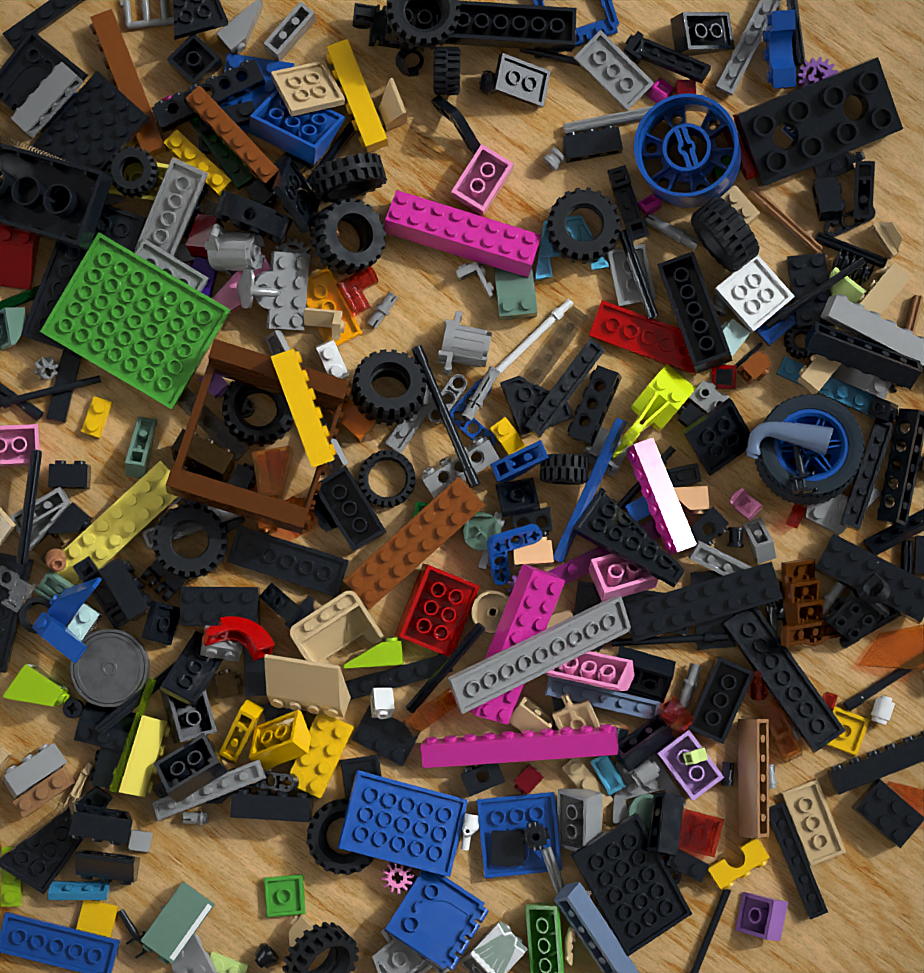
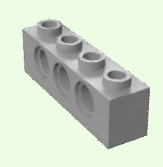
(486, 457)

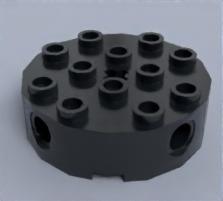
(252, 215)

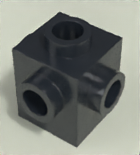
(529, 830)

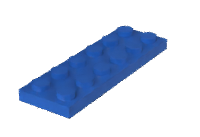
(57, 944)

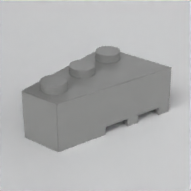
(46, 512)
(33, 770)

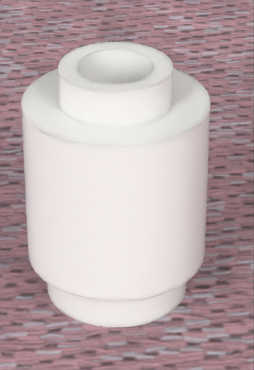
(882, 709)

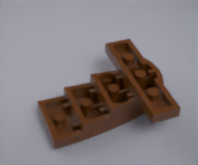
(803, 606)

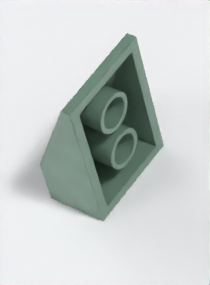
(515, 295)

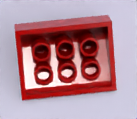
(17, 258)
(437, 610)

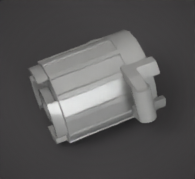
(234, 250)
(463, 345)

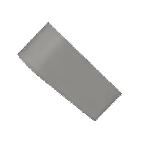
(449, 390)

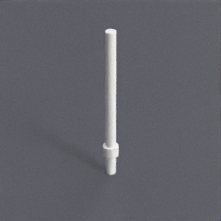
(555, 315)

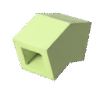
(695, 756)

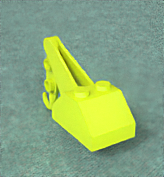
(657, 404)

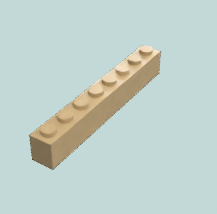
(876, 300)

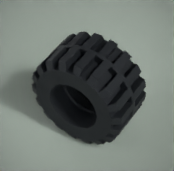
(446, 71)
(127, 157)
(564, 469)

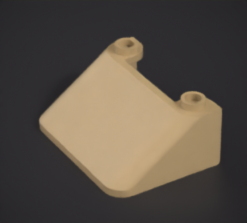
(334, 628)

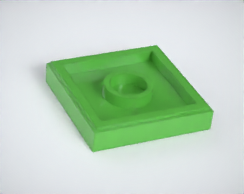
(284, 895)

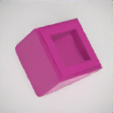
(660, 90)

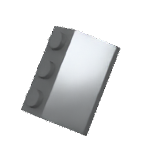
(578, 817)

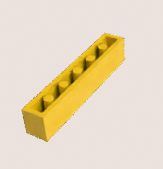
(357, 96)
(302, 407)

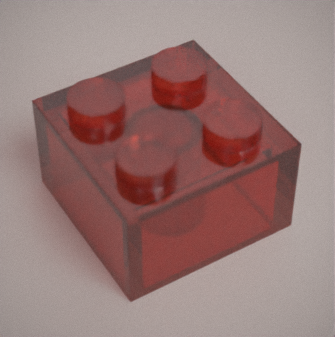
(700, 832)

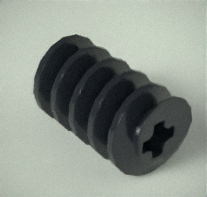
(842, 261)

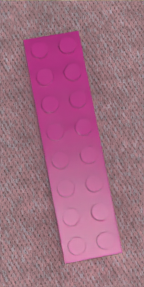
(462, 233)
(523, 617)

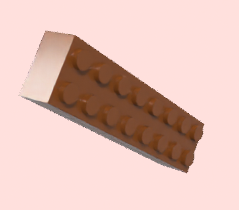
(414, 542)

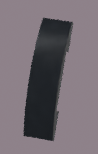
(627, 203)
(89, 570)

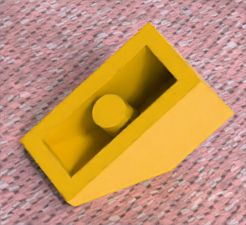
(507, 436)

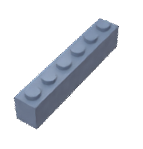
(593, 930)

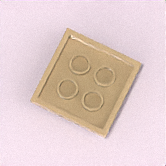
(307, 88)

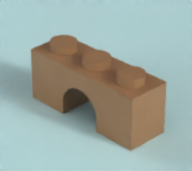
(44, 791)

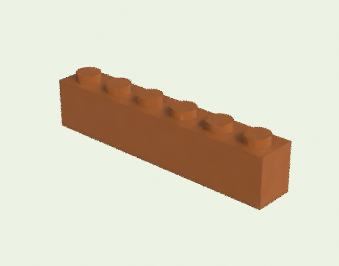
(232, 135)

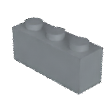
(290, 31)

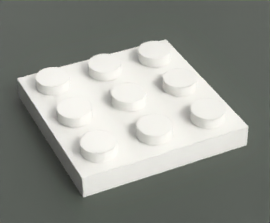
(754, 293)

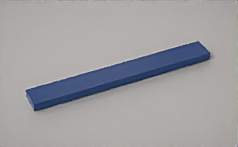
(590, 487)

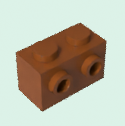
(755, 367)

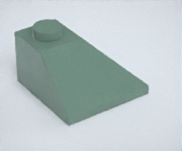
(11, 326)

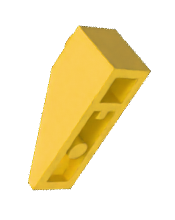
(241, 730)

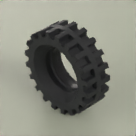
(418, 37)
(348, 177)
(575, 249)
(249, 433)
(199, 565)
(320, 848)
(314, 942)

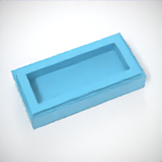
(608, 774)

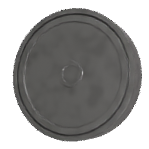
(110, 668)

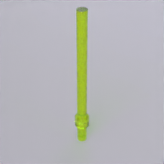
(120, 769)

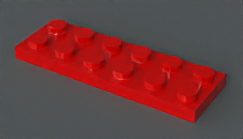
(641, 336)

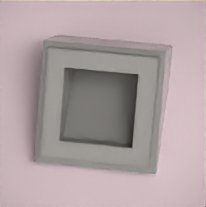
(140, 840)

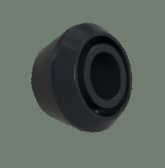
(486, 82)
(266, 956)

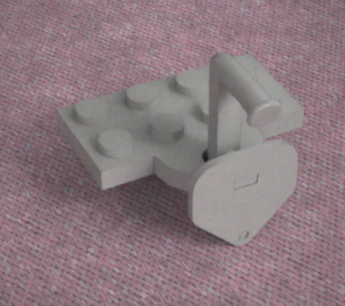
(283, 290)

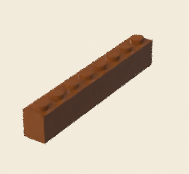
(126, 77)

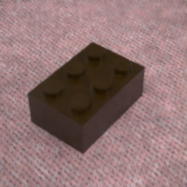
(206, 457)

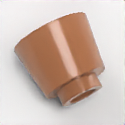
(55, 560)

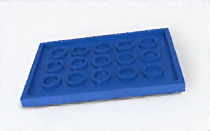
(402, 823)

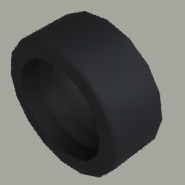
(24, 611)

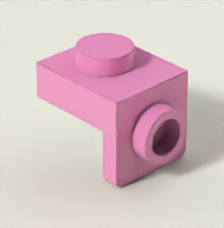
(745, 504)

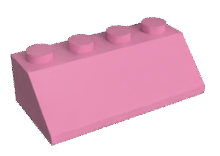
(598, 671)

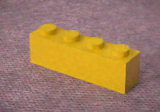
(188, 153)

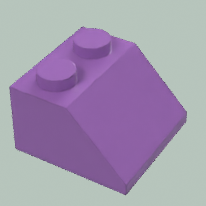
(761, 916)

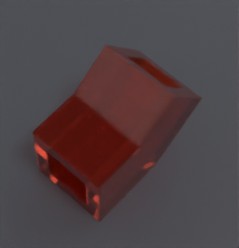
(795, 516)
(830, 699)

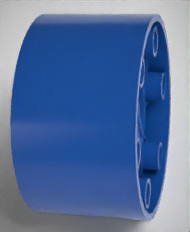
(695, 175)

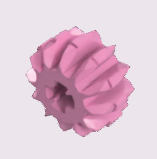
(402, 872)

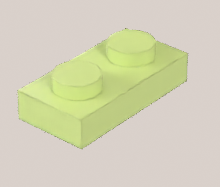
(227, 965)

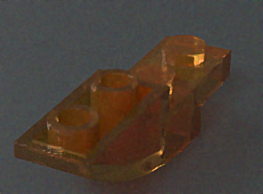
(431, 712)

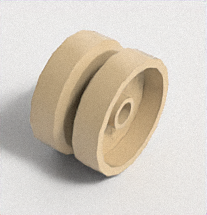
(481, 607)

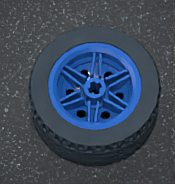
(830, 476)

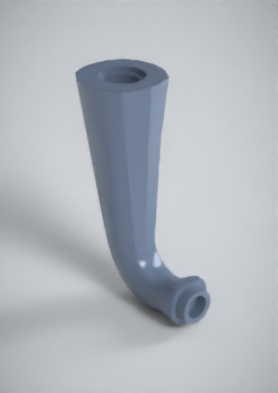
(804, 435)

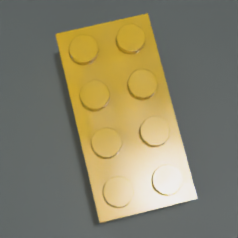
(326, 747)

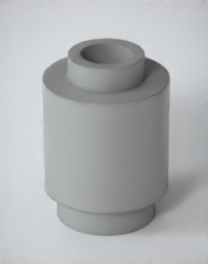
(645, 773)

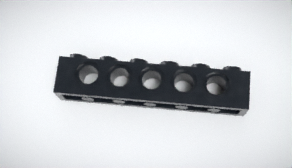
(237, 88)
(906, 476)

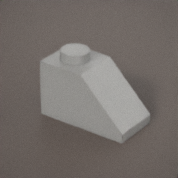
(759, 540)

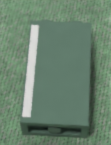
(177, 923)

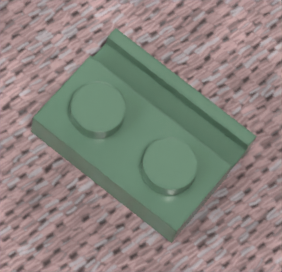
(52, 584)

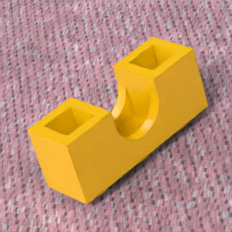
(753, 856)

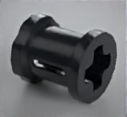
(735, 537)

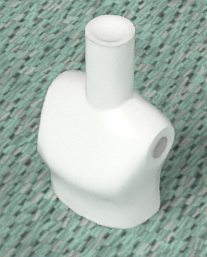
(471, 823)

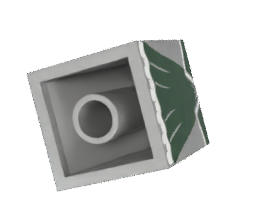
(494, 951)

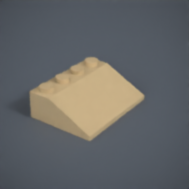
(306, 686)

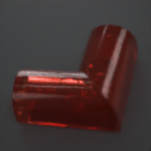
(353, 287)

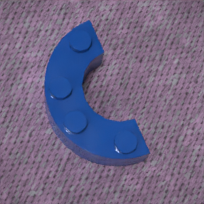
(779, 48)

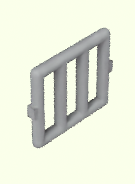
(147, 21)

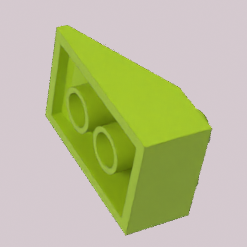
(383, 654)

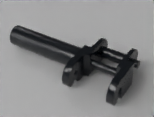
(801, 472)
(132, 929)

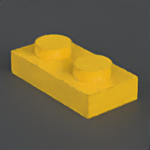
(96, 417)

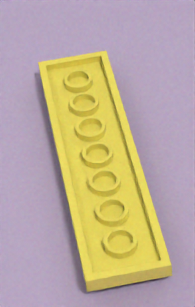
(120, 522)

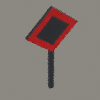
(725, 375)

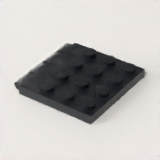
(28, 67)

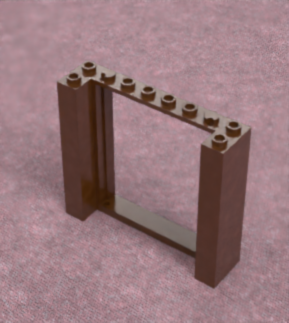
(257, 371)

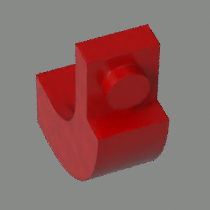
(243, 631)

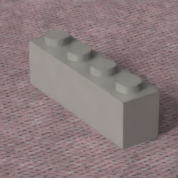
(47, 99)

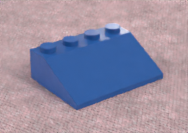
(300, 135)

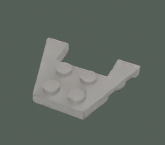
(830, 513)
(632, 790)
(399, 958)

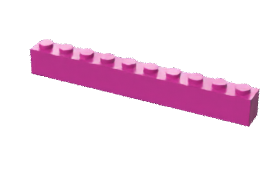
(519, 746)

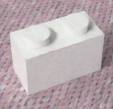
(332, 359)

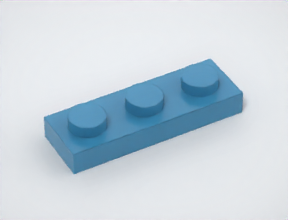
(79, 890)

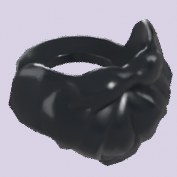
(413, 71)

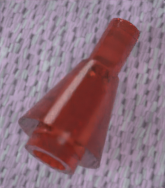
(758, 690)

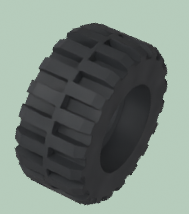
(367, 226)
(725, 234)
(388, 365)

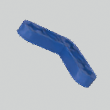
(461, 405)
(502, 549)

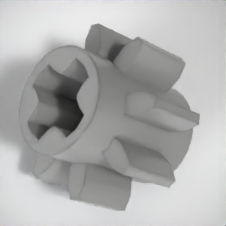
(46, 373)

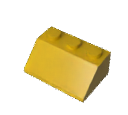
(280, 740)

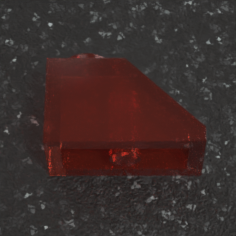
(675, 715)

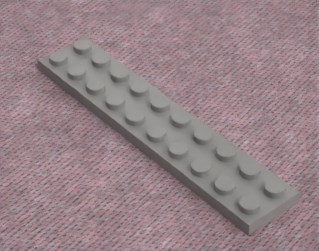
(539, 654)

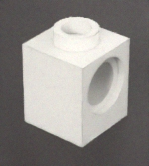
(382, 703)

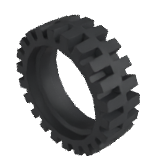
(364, 478)

